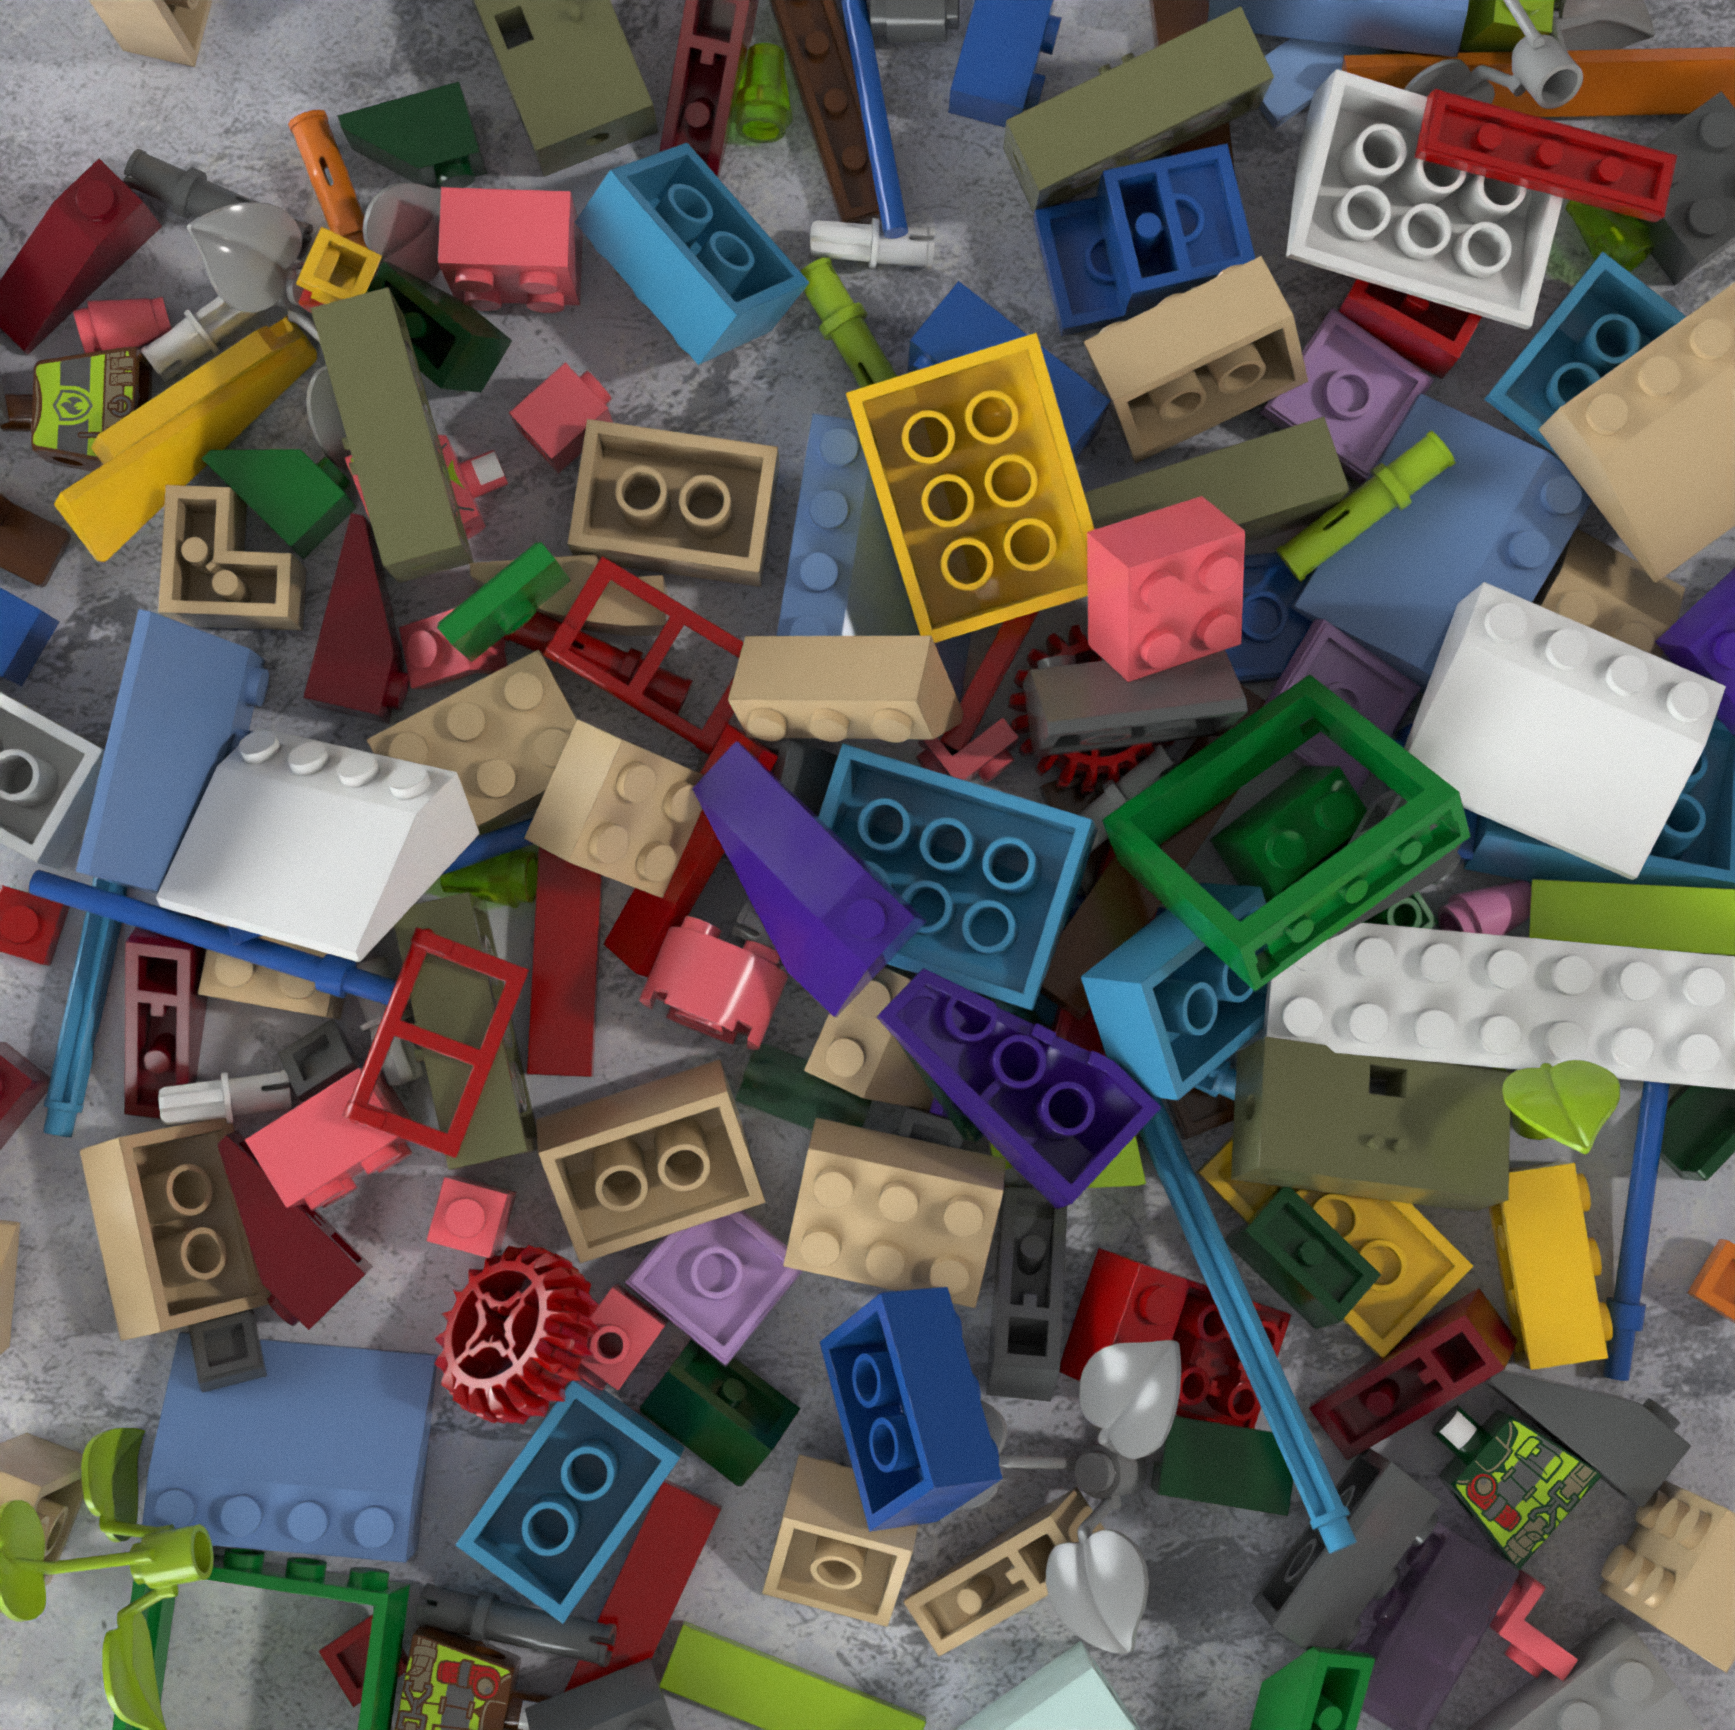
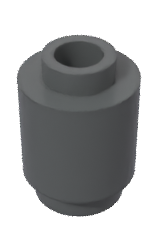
(914, 19)

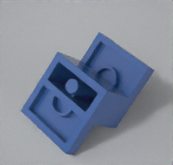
(1142, 237)

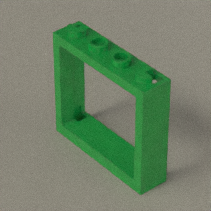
(1330, 893)
(308, 1578)

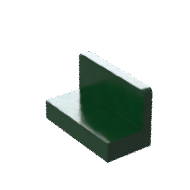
(1699, 1131)
(1303, 1258)
(720, 1412)
(1223, 1466)

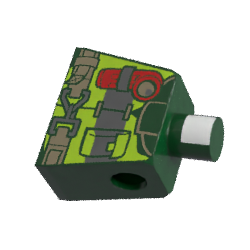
(1510, 1480)

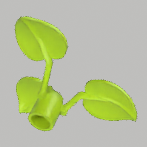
(1561, 1101)
(160, 1560)

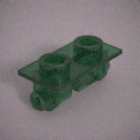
(782, 1088)

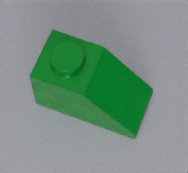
(287, 491)
(1315, 1692)

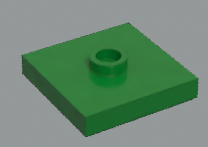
(504, 602)

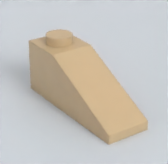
(997, 1577)

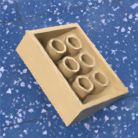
(1660, 439)

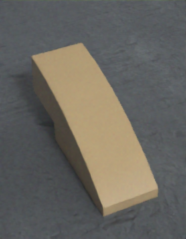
(616, 609)

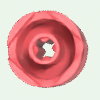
(715, 983)

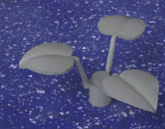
(1542, 61)
(254, 266)
(1103, 1579)

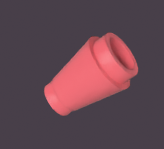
(121, 323)

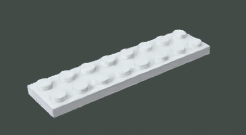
(1512, 1003)

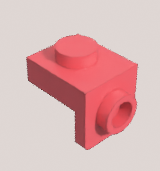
(435, 661)
(982, 757)
(1528, 1645)

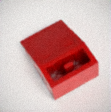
(1411, 326)
(1148, 1304)

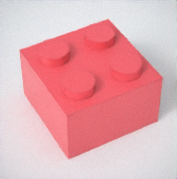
(510, 248)
(1165, 588)
(318, 1151)

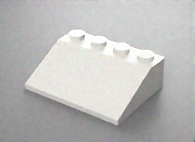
(1409, 222)
(1561, 728)
(317, 842)

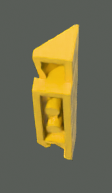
(173, 432)

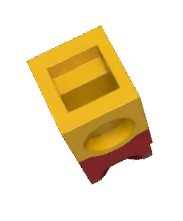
(335, 270)

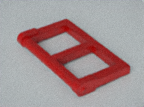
(558, 651)
(358, 1108)

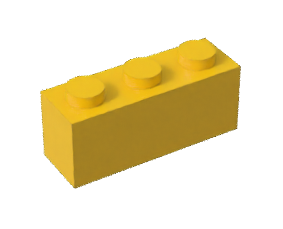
(1550, 1268)

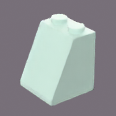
(1059, 1696)

